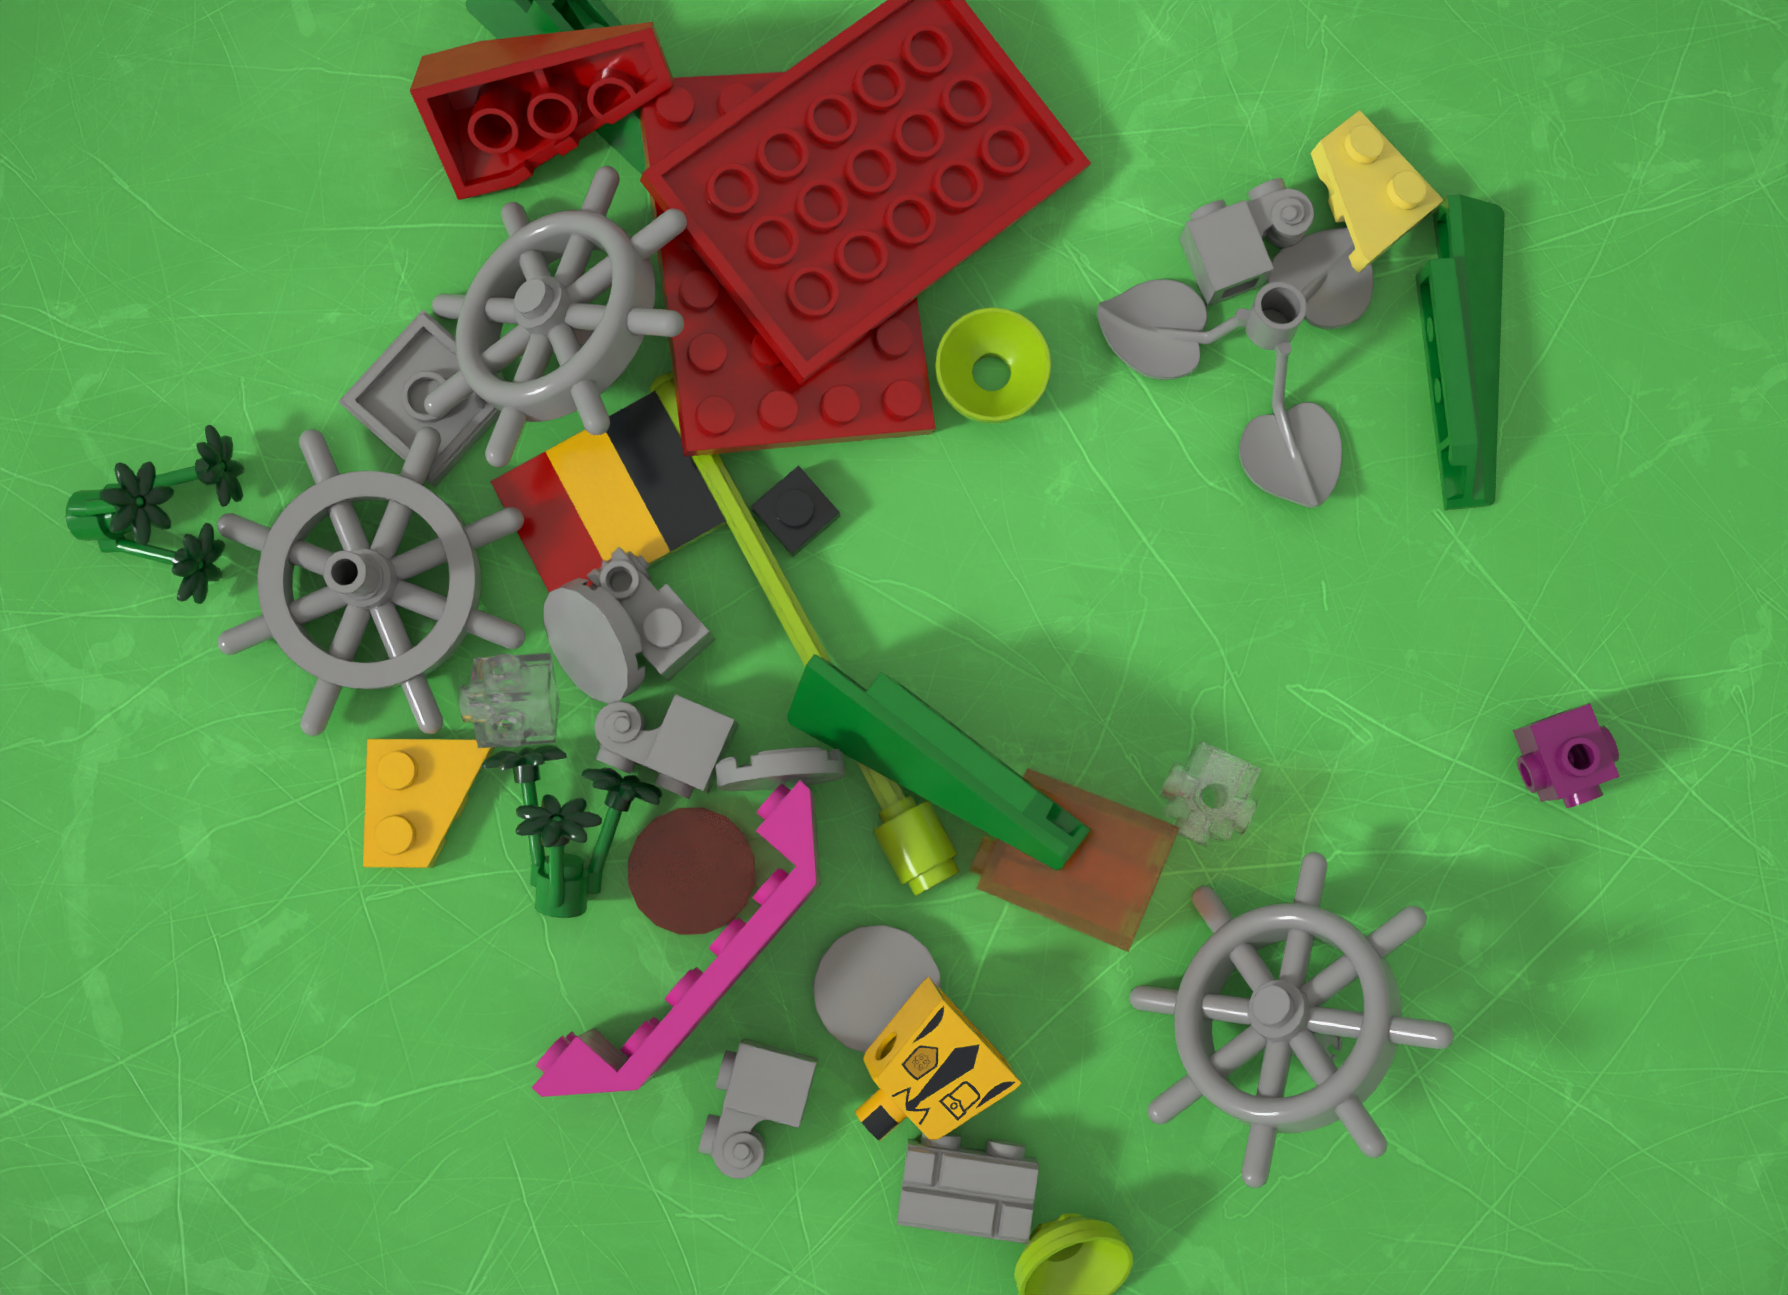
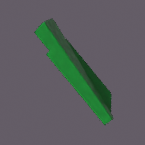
(932, 757)

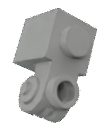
(1227, 243)
(665, 624)
(680, 749)
(760, 1086)

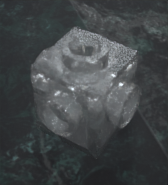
(512, 700)
(1229, 781)

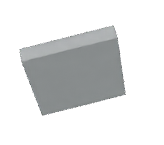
(394, 390)

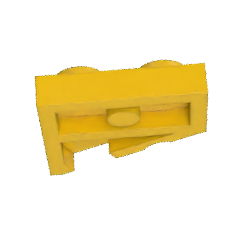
(415, 797)

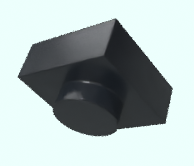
(795, 511)

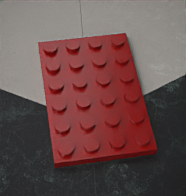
(865, 176)
(725, 375)

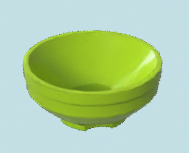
(998, 335)
(1073, 1258)

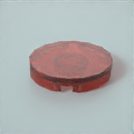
(691, 871)

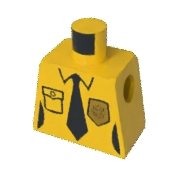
(932, 1068)

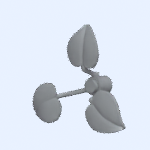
(1159, 335)

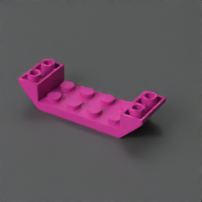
(595, 1065)

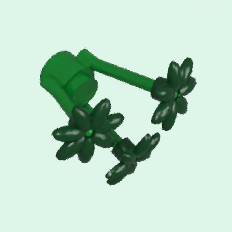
(133, 506)
(560, 877)

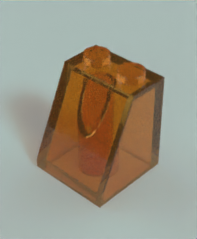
(1102, 884)

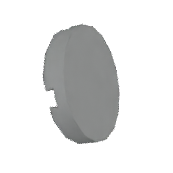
(594, 640)
(781, 766)
(868, 981)

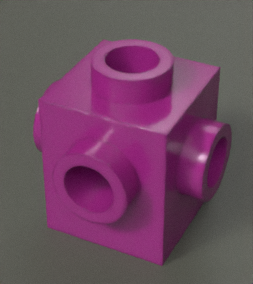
(1567, 756)

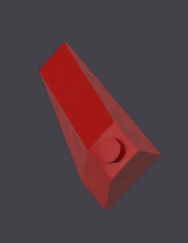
(523, 99)

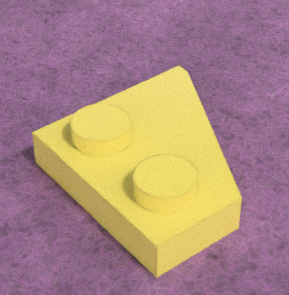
(1371, 188)

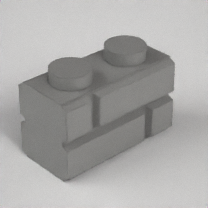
(968, 1188)

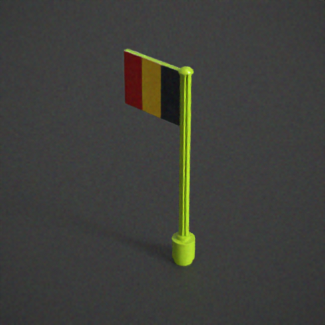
(652, 501)

